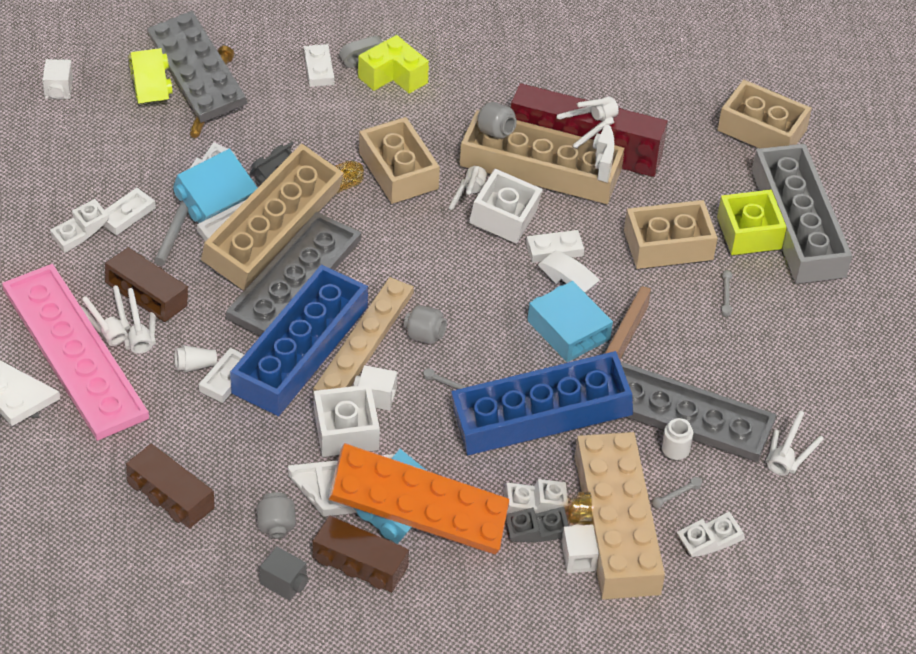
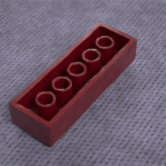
(636, 132)

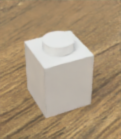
(57, 79)
(382, 383)
(580, 548)

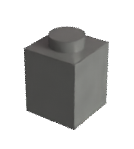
(283, 573)

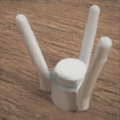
(601, 109)
(473, 182)
(110, 329)
(139, 337)
(782, 459)

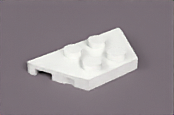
(316, 483)

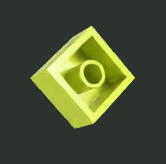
(751, 222)

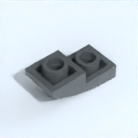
(537, 527)

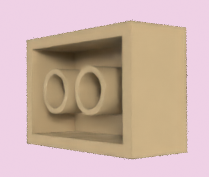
(763, 117)
(399, 160)
(670, 234)

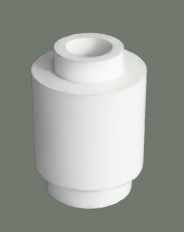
(677, 439)

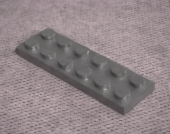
(197, 66)
(316, 243)
(713, 417)

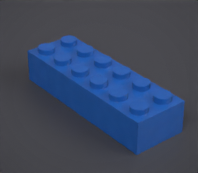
(299, 340)
(542, 403)

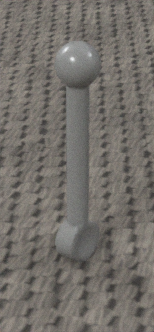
(726, 309)
(429, 374)
(695, 483)

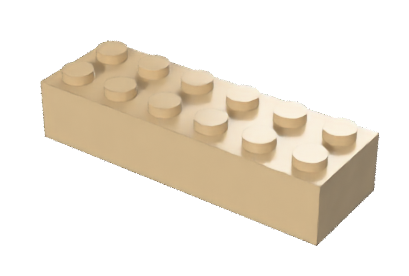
(542, 159)
(271, 216)
(621, 515)

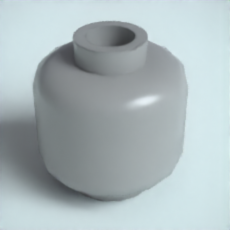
(496, 120)
(425, 324)
(276, 515)

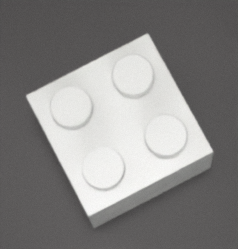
(505, 206)
(346, 417)

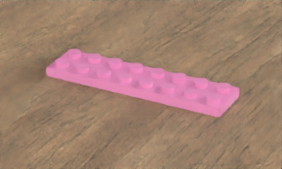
(75, 352)

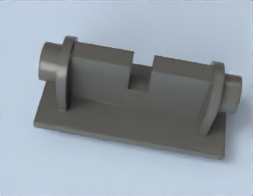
(264, 167)

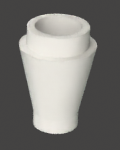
(194, 358)

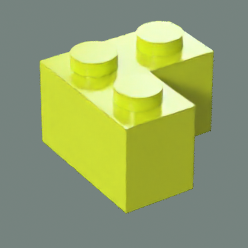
(394, 62)
(149, 76)

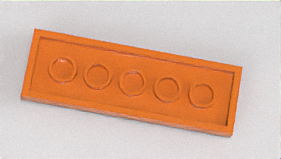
(419, 499)

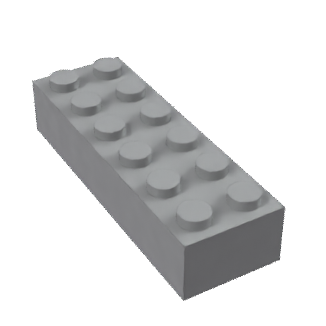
(813, 235)

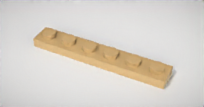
(366, 336)

